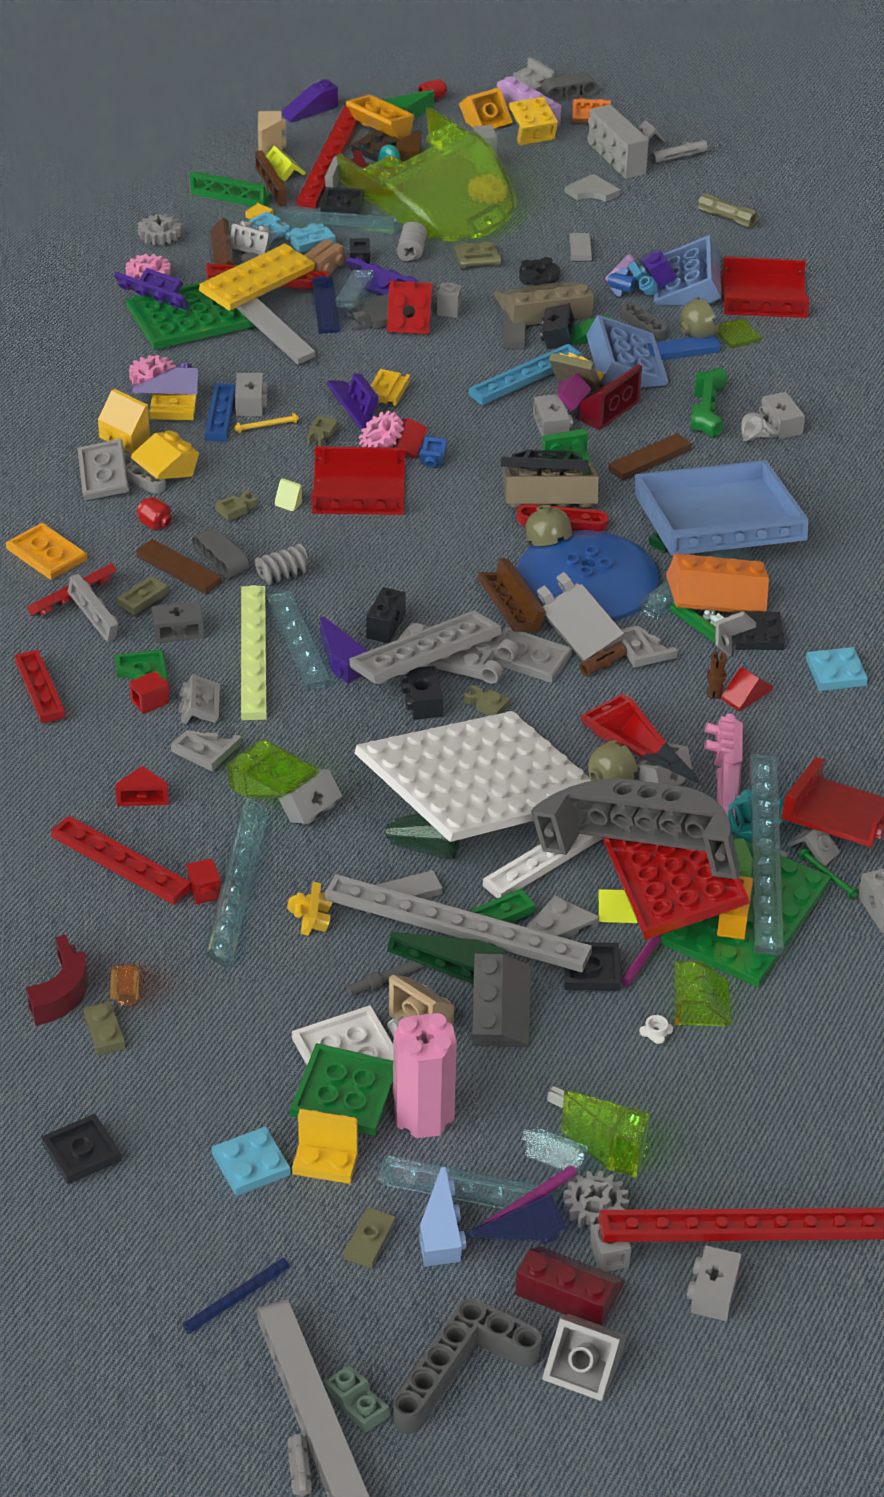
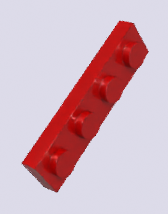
(62, 596)
(39, 686)

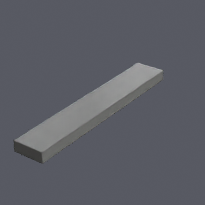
(277, 331)

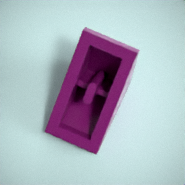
(572, 391)

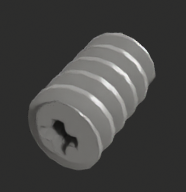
(411, 241)
(282, 563)

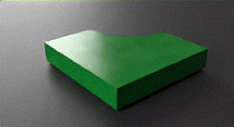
(141, 663)

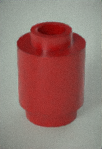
(437, 85)

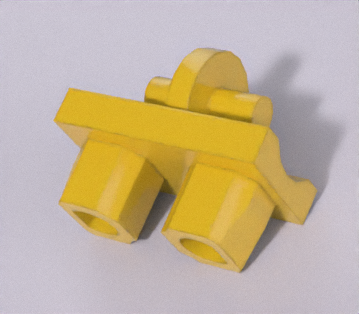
(309, 907)

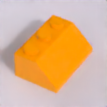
(381, 116)

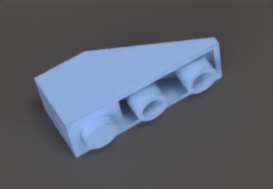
(439, 1231)

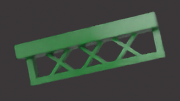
(228, 189)

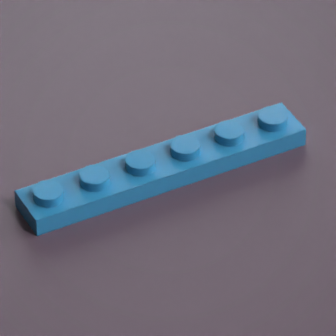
(517, 377)

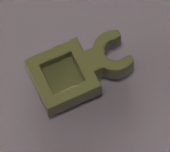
(322, 428)
(235, 506)
(487, 703)

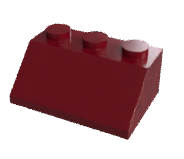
(612, 399)
(567, 1285)

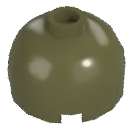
(697, 319)
(547, 525)
(611, 762)

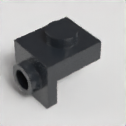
(360, 249)

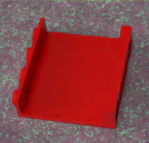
(764, 287)
(359, 480)
(834, 807)

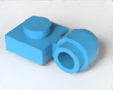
(646, 283)

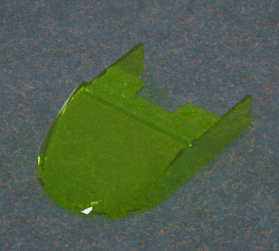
(449, 188)

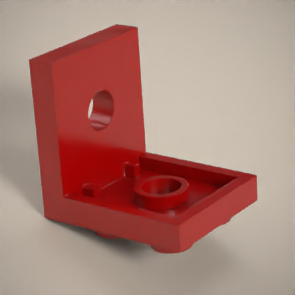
(413, 294)

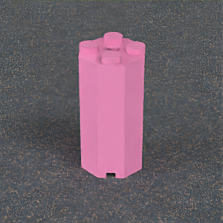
(424, 1074)

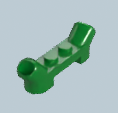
(703, 414)

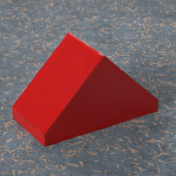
(411, 437)
(745, 689)
(142, 789)

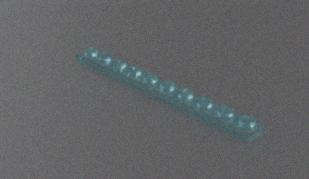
(766, 855)

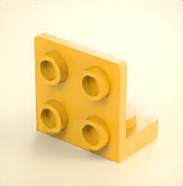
(534, 120)
(326, 1146)

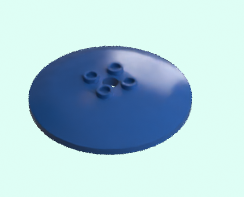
(604, 563)

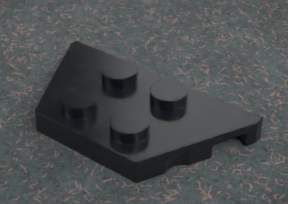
(552, 459)

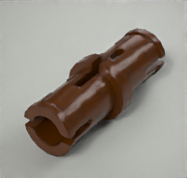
(603, 659)
(716, 675)

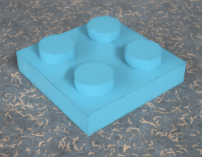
(836, 669)
(250, 1161)

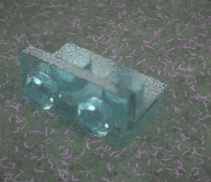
(553, 1149)

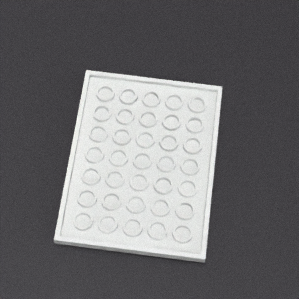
(472, 773)

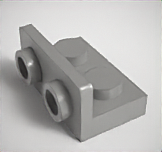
(534, 74)
(251, 238)
(199, 699)

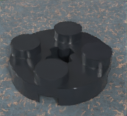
(539, 271)

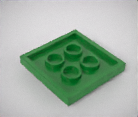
(345, 1084)

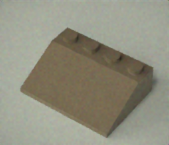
(530, 302)
(549, 487)

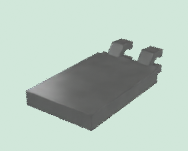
(374, 312)

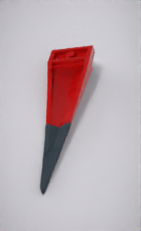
(625, 722)

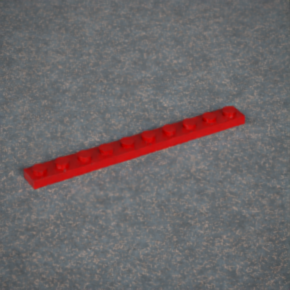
(335, 144)
(741, 1224)

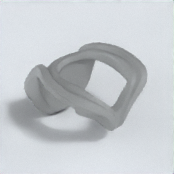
(755, 426)

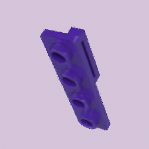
(382, 277)
(155, 285)
(357, 398)

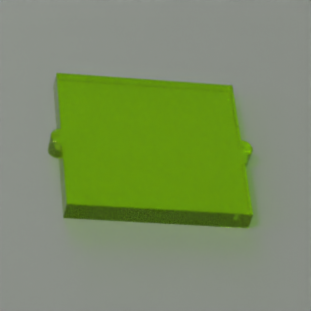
(738, 333)

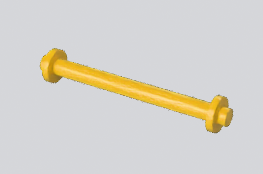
(294, 418)

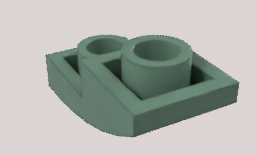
(356, 1399)

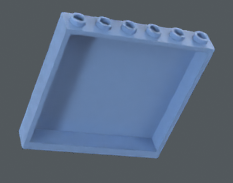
(720, 507)

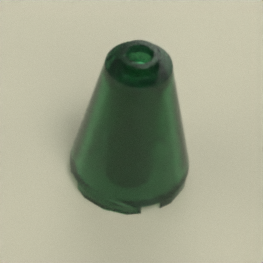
(419, 835)

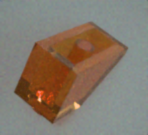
(127, 983)

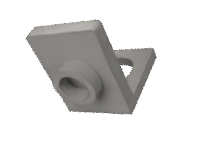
(648, 131)
(731, 626)
(819, 844)

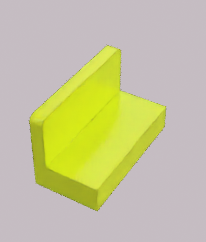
(282, 163)
(614, 907)

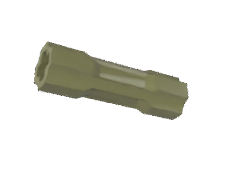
(741, 215)

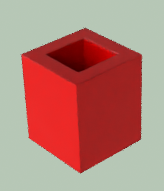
(149, 692)
(204, 880)

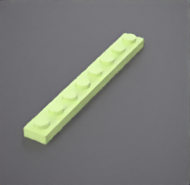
(253, 653)

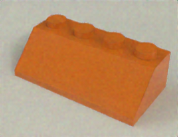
(718, 583)

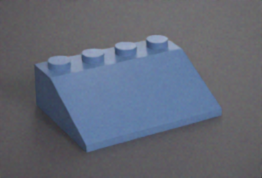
(696, 273)
(620, 347)

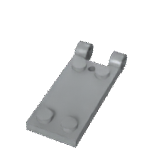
(468, 661)

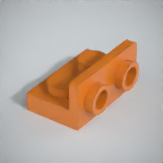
(582, 107)

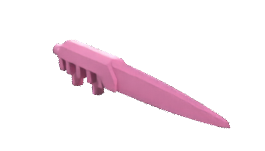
(728, 757)

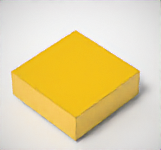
(257, 210)

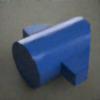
(621, 282)

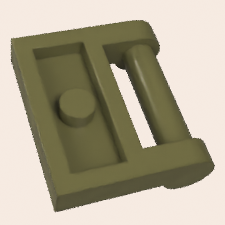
(476, 254)

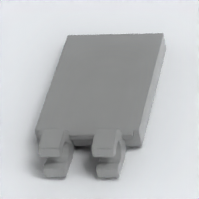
(579, 619)

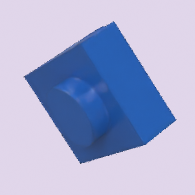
(433, 451)

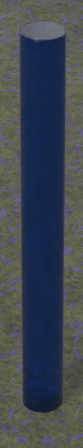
(235, 1295)

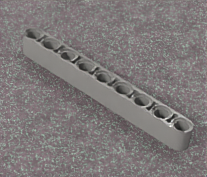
(310, 1401)

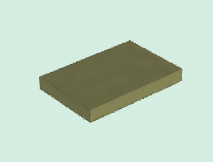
(567, 366)

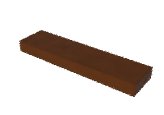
(271, 178)
(222, 243)
(649, 456)
(179, 566)

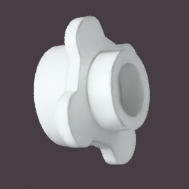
(656, 1029)

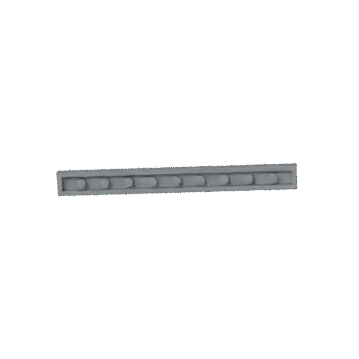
(458, 922)

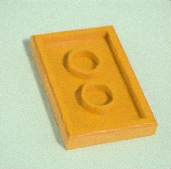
(46, 551)

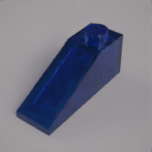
(325, 305)
(528, 1223)

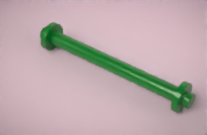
(852, 892)

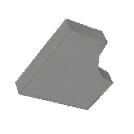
(592, 188)

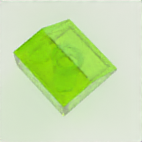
(699, 995)

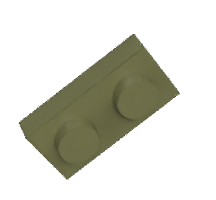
(142, 595)
(104, 1028)

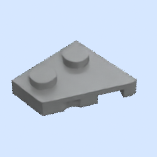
(645, 648)
(205, 748)
(562, 918)

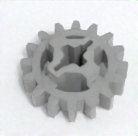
(159, 229)
(595, 1195)

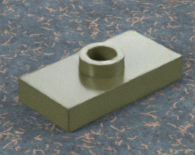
(369, 1238)

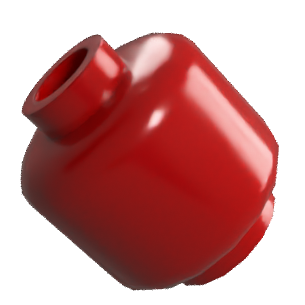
(154, 513)

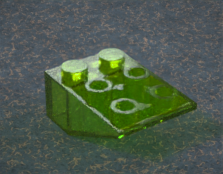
(267, 771)
(611, 1131)

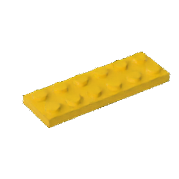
(256, 276)

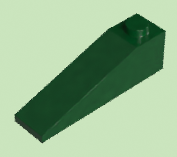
(441, 953)

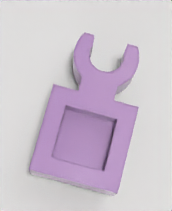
(623, 264)

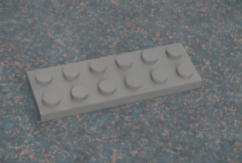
(425, 647)

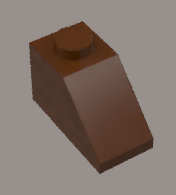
(409, 146)

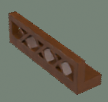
(517, 597)

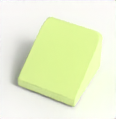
(289, 495)

